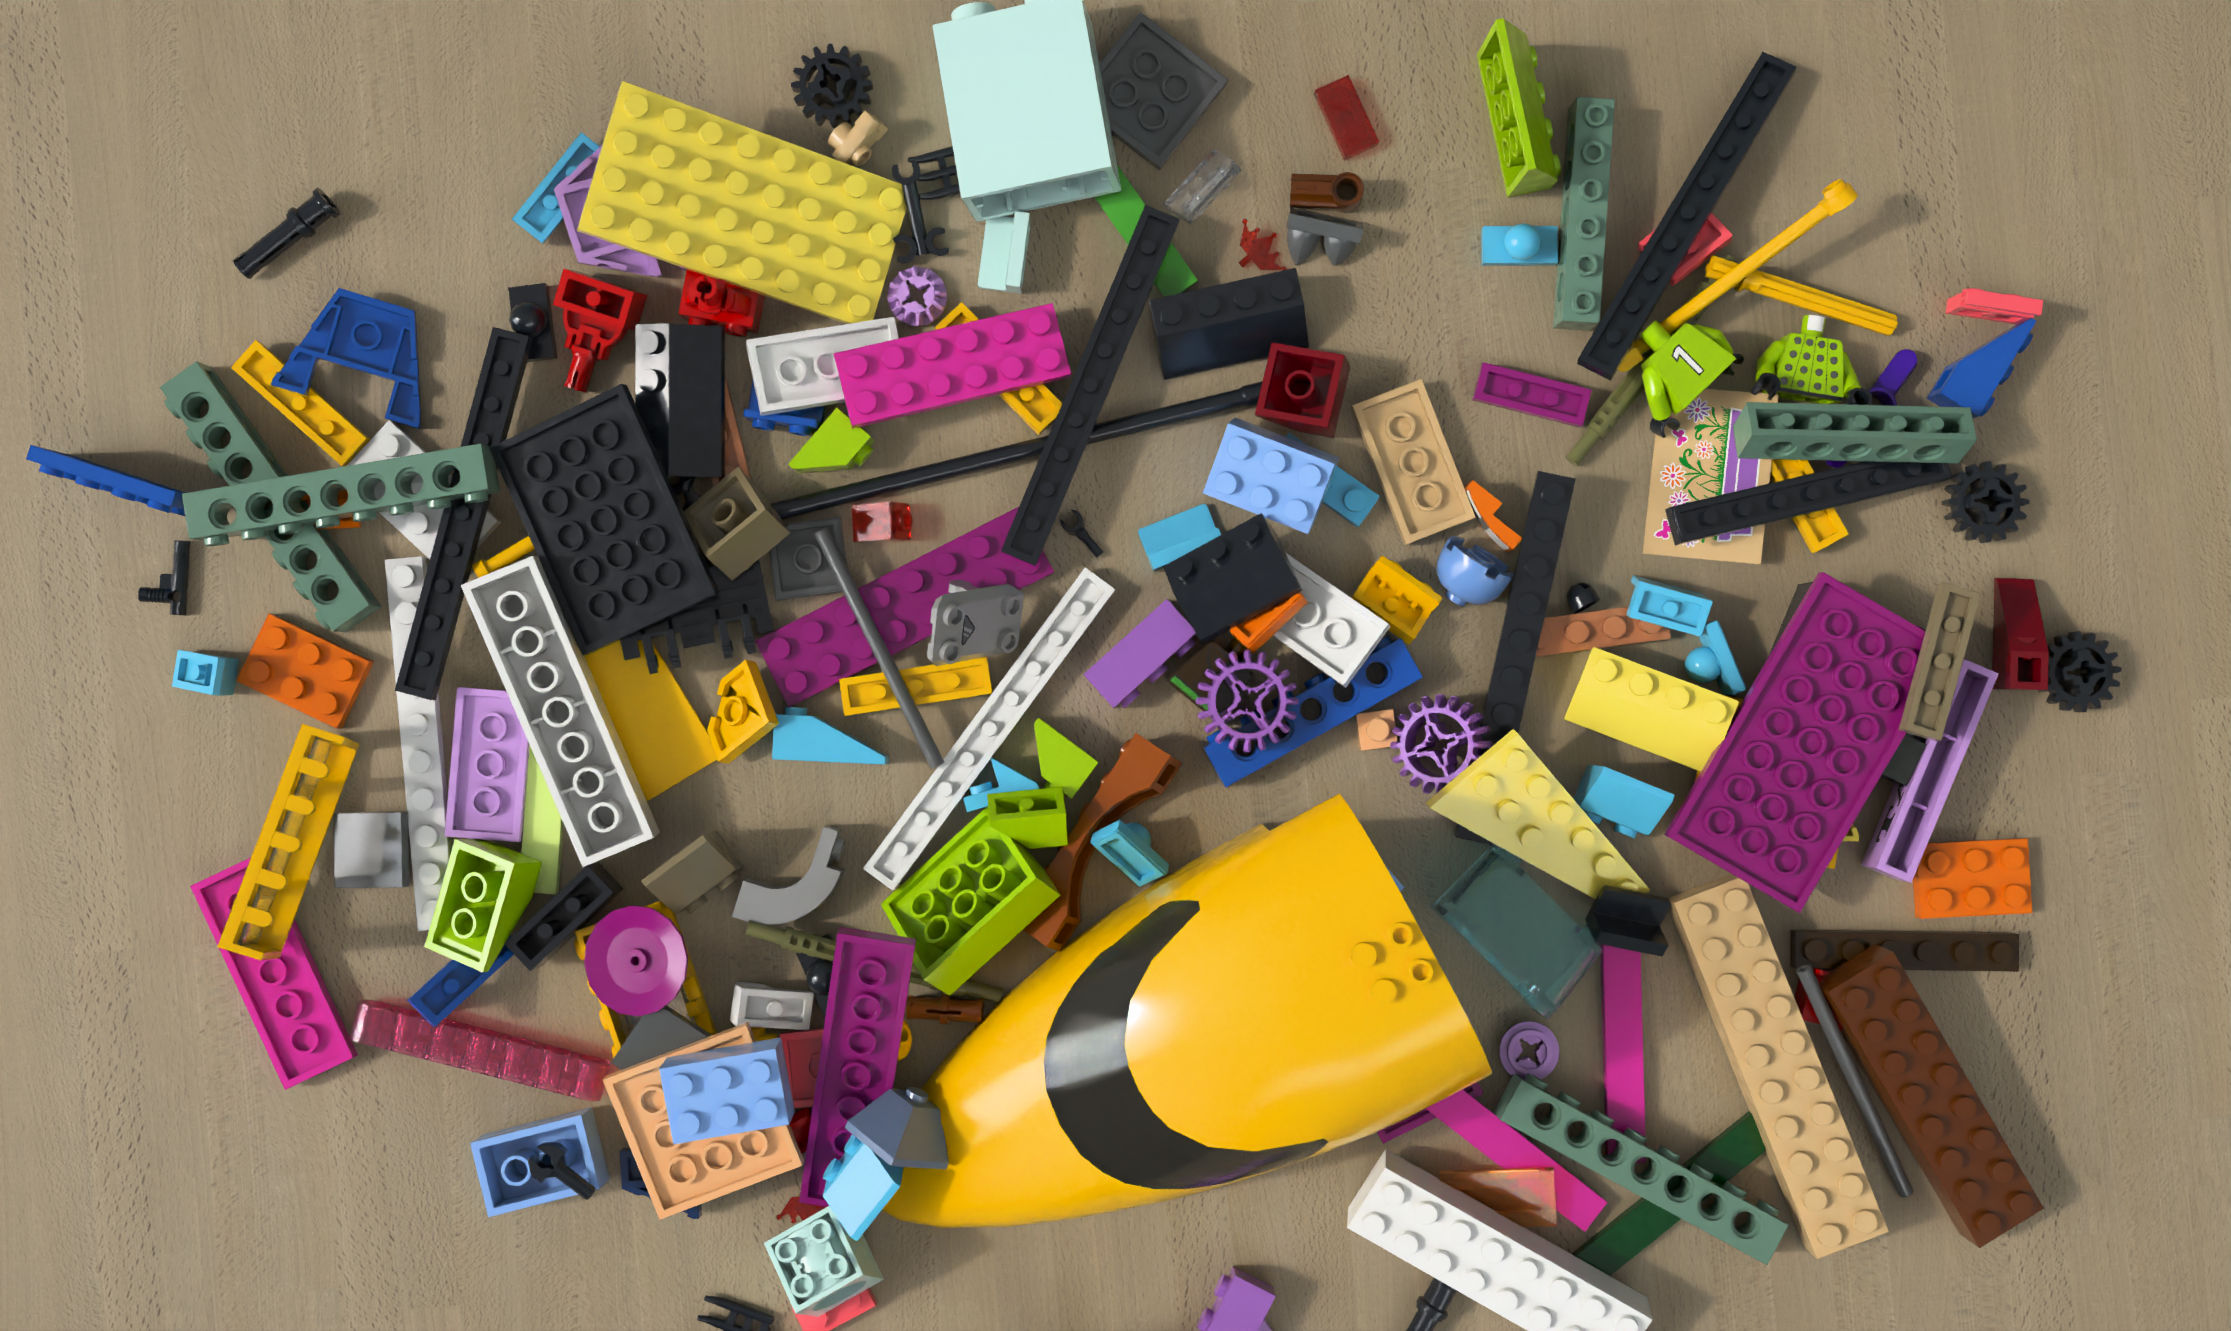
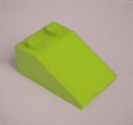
(480, 901)

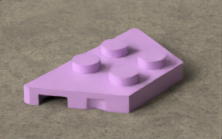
(589, 250)

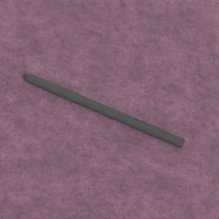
(879, 648)
(1854, 1080)

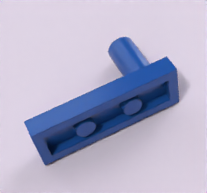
(451, 987)

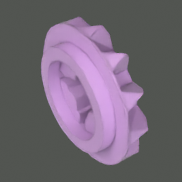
(913, 313)
(1546, 1053)

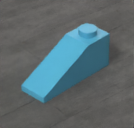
(814, 739)

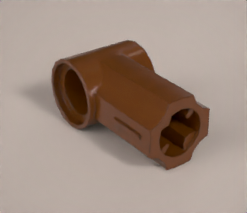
(1319, 191)

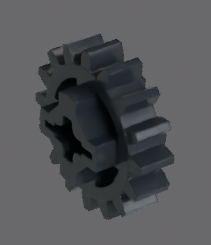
(846, 80)
(1987, 488)
(2078, 690)

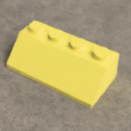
(1650, 709)

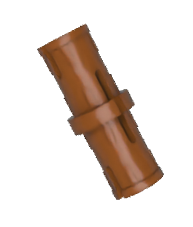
(945, 1009)

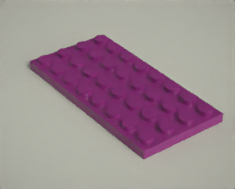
(1804, 744)

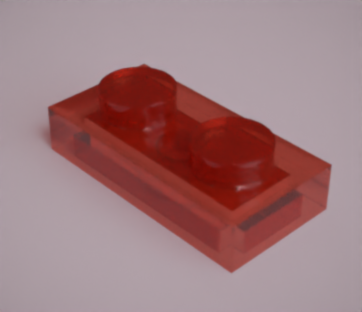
(1346, 117)

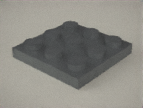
(1155, 90)

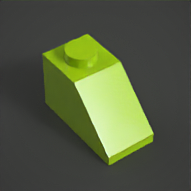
(834, 447)
(1061, 760)
(1030, 816)

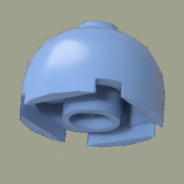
(1471, 573)

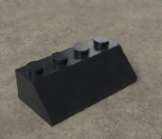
(1228, 323)
(683, 395)

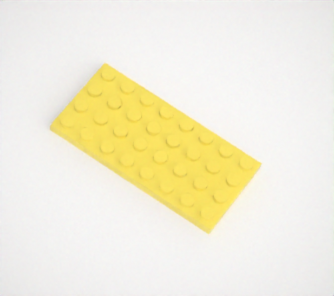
(743, 207)

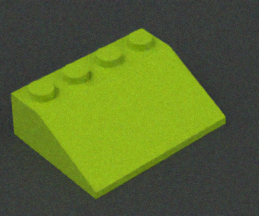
(1517, 110)
(968, 902)

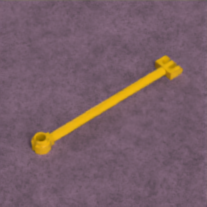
(1836, 198)

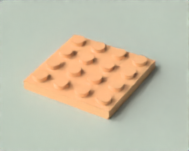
(695, 1170)

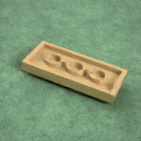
(1413, 462)

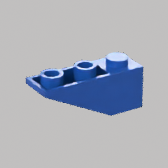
(1977, 374)

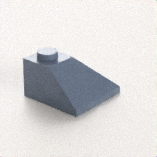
(903, 1129)

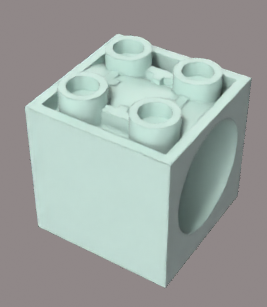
(822, 1264)

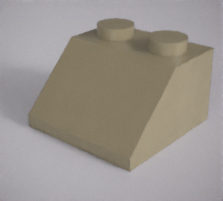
(735, 524)
(693, 873)

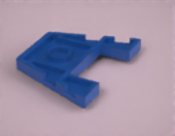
(366, 338)

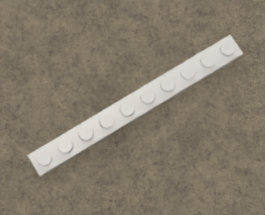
(989, 729)
(420, 748)

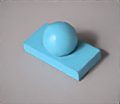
(1519, 245)
(1715, 661)
(1130, 851)

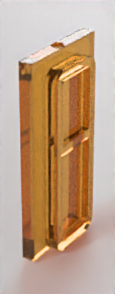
(1515, 1193)

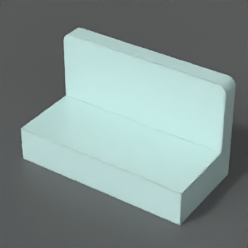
(1004, 253)

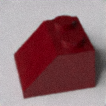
(1303, 389)

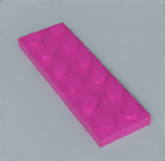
(952, 365)
(280, 994)

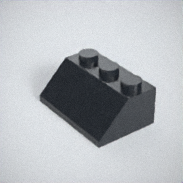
(1232, 578)

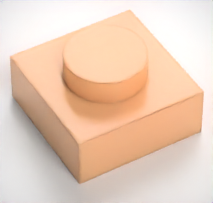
(1375, 729)

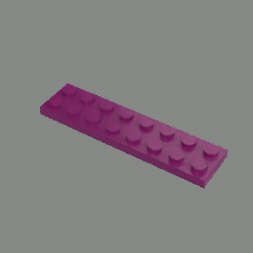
(829, 641)
(857, 1042)

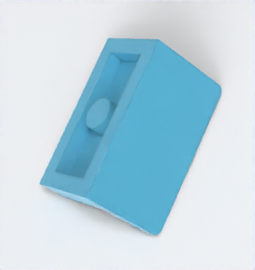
(1177, 535)
(1669, 606)

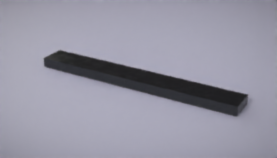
(1798, 497)

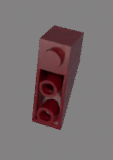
(2018, 637)

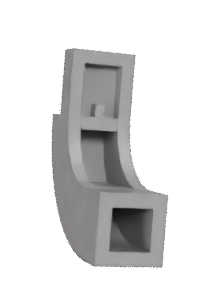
(783, 904)

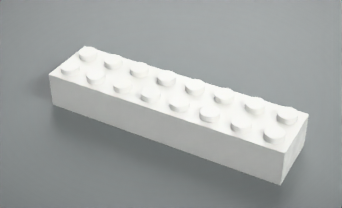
(560, 710)
(1488, 1254)

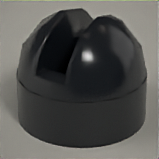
(1581, 597)

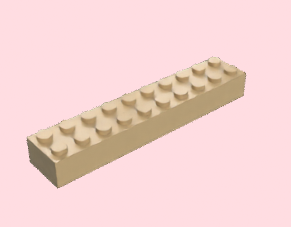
(1776, 1066)

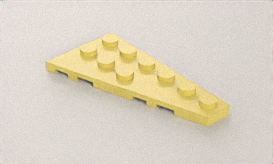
(1527, 812)

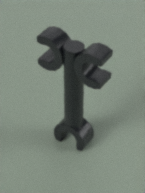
(921, 242)

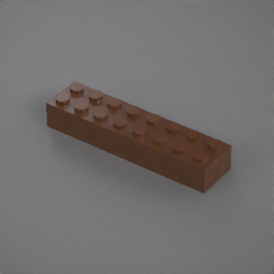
(1928, 1096)

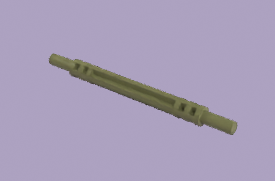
(1624, 394)
(824, 948)

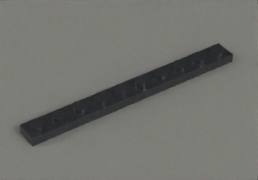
(1686, 216)
(1090, 385)
(462, 522)
(1525, 611)

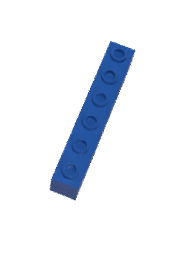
(1398, 673)

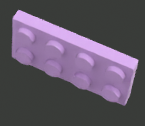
(487, 768)

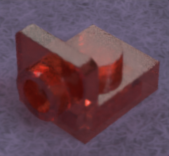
(881, 522)

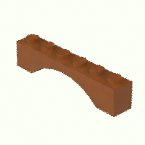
(1136, 777)

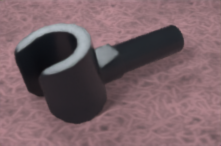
(1082, 534)

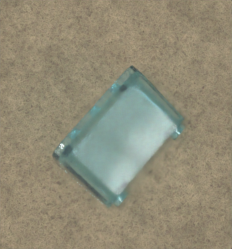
(1519, 930)

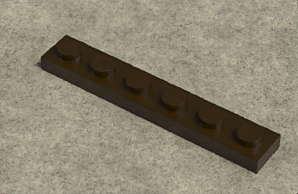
(1912, 948)

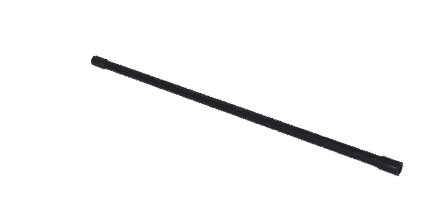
(1243, 397)

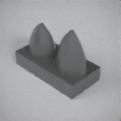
(1307, 227)

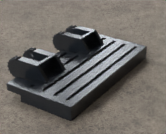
(737, 601)

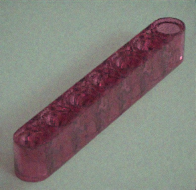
(480, 1050)

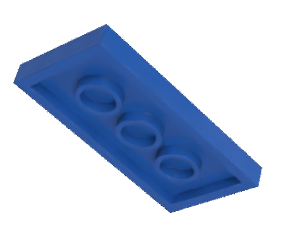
(108, 479)

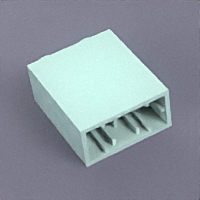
(1025, 106)

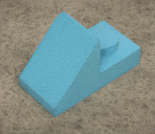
(205, 673)
(1008, 781)

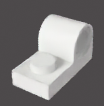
(771, 1006)

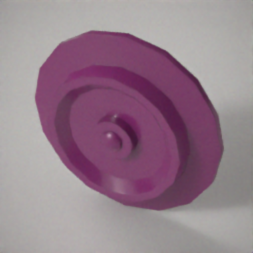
(636, 960)

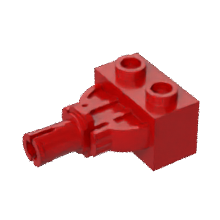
(720, 304)
(595, 320)

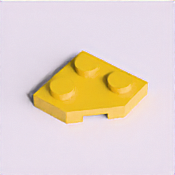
(743, 712)

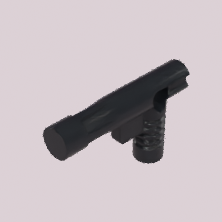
(172, 582)

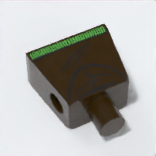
(1192, 673)

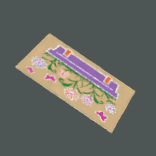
(1702, 464)

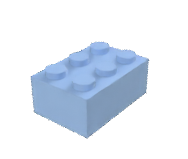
(1270, 475)
(727, 1090)
(504, 1155)

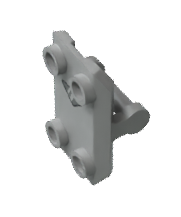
(974, 622)

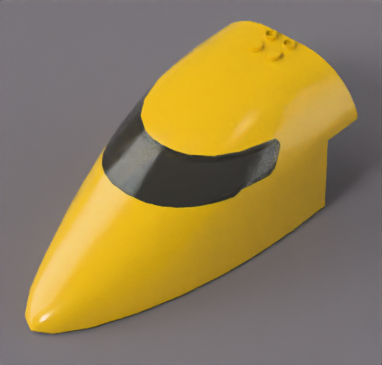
(1200, 1038)

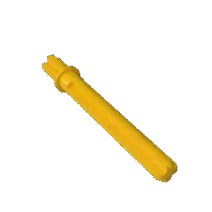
(1807, 298)

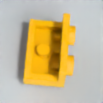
(1396, 598)

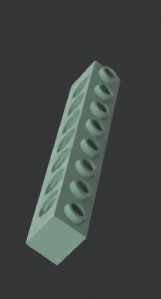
(184, 398)
(208, 508)
(1756, 1237)

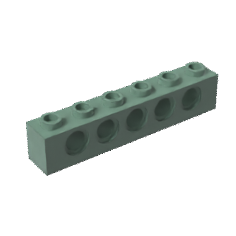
(1583, 214)
(1854, 432)

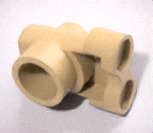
(854, 143)

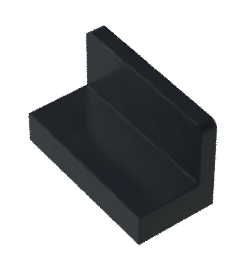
(1629, 920)

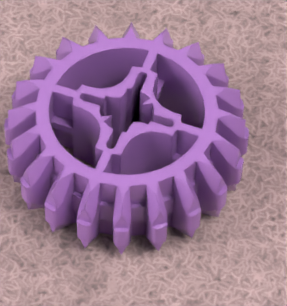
(1274, 681)
(1435, 729)

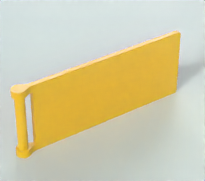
(647, 709)

